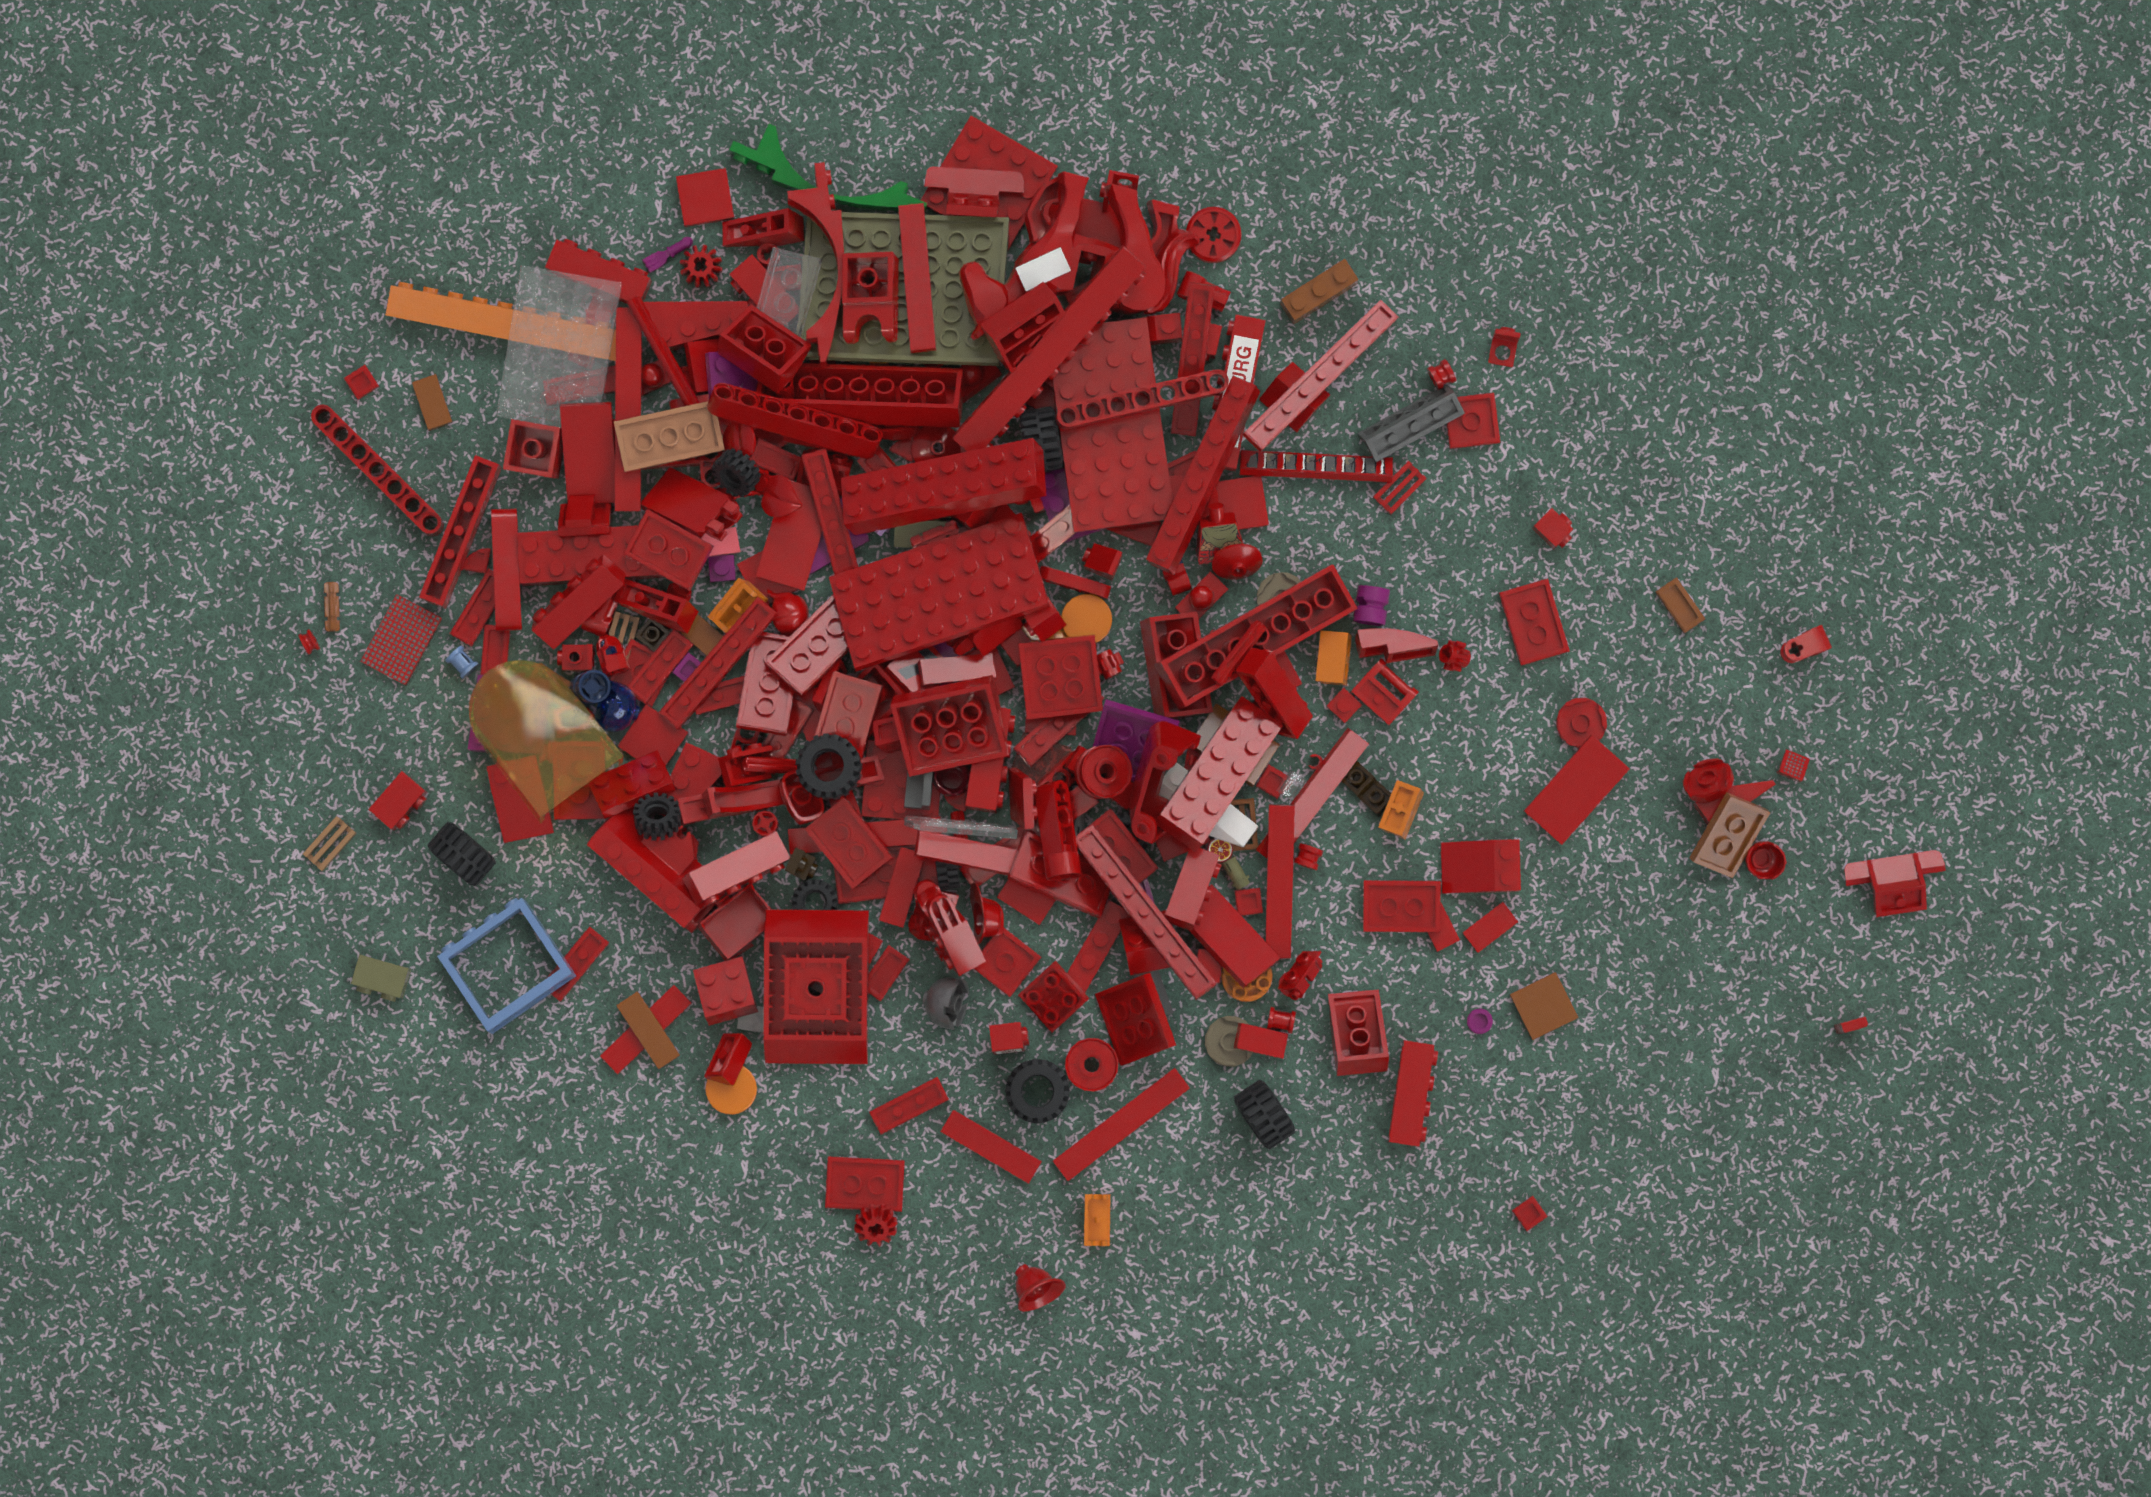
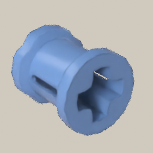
(462, 662)

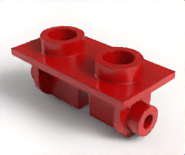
(1306, 965)

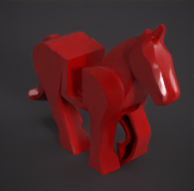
(1159, 253)

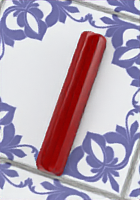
(1238, 652)
(768, 764)

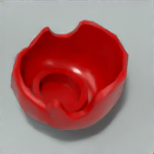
(1765, 860)

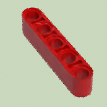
(506, 569)

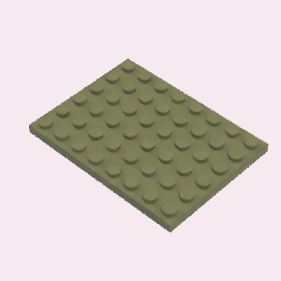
(950, 245)

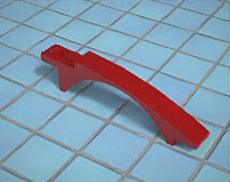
(817, 205)
(738, 800)

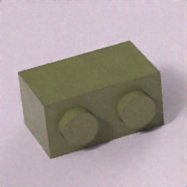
(381, 977)

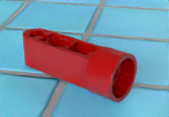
(1057, 831)

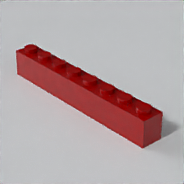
(1203, 475)

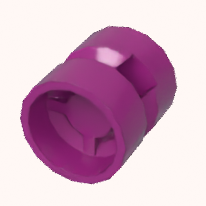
(1371, 605)

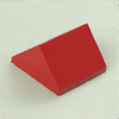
(1282, 384)

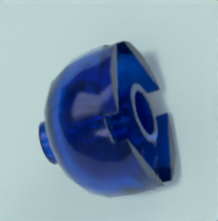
(618, 708)

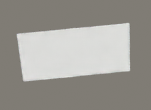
(1043, 269)

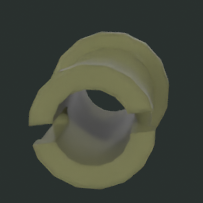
(1236, 873)

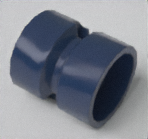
(590, 687)

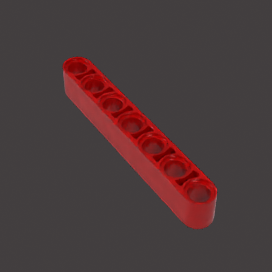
(1152, 391)
(794, 420)
(366, 464)

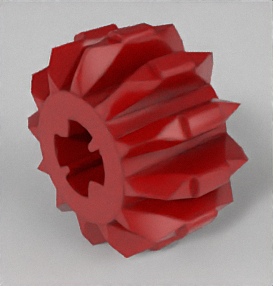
(710, 263)
(884, 1222)

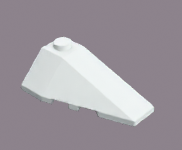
(1232, 826)

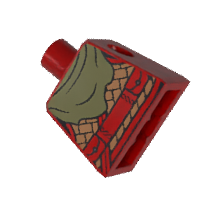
(1216, 532)

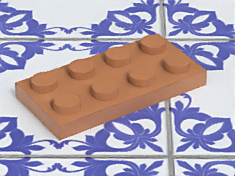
(668, 436)

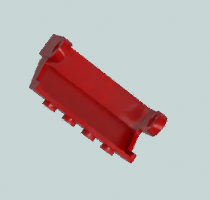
(654, 865)

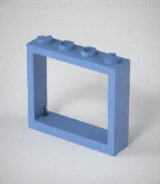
(528, 999)

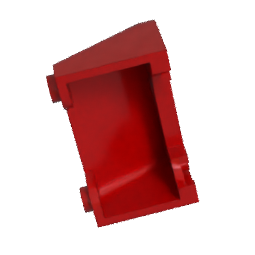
(1159, 754)

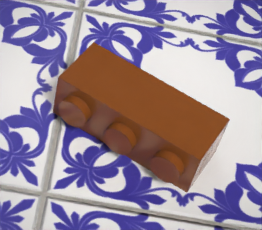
(1319, 291)

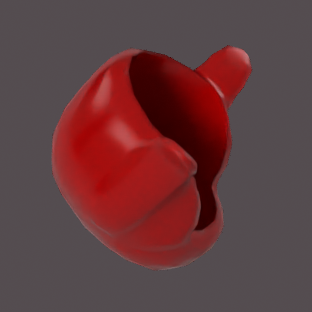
(791, 611)

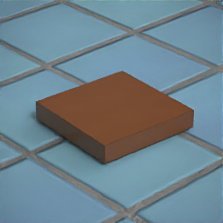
(1544, 1006)

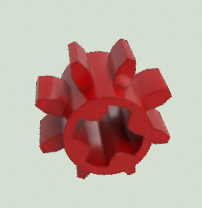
(1454, 656)
(1109, 664)

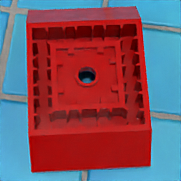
(823, 949)

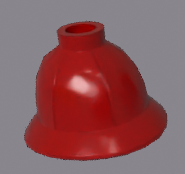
(1036, 1288)

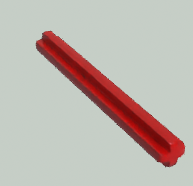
(662, 351)

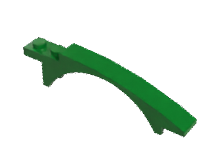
(770, 159)

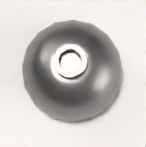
(945, 1001)

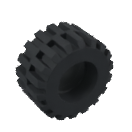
(1042, 427)
(809, 756)
(461, 854)
(1033, 1068)
(1264, 1114)

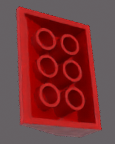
(950, 725)

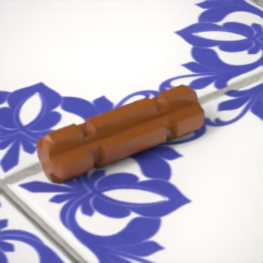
(331, 606)

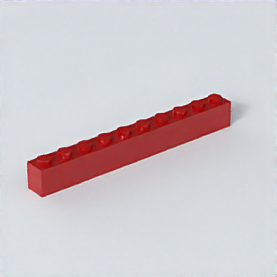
(1048, 353)

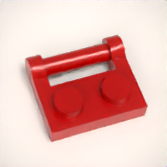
(1378, 698)

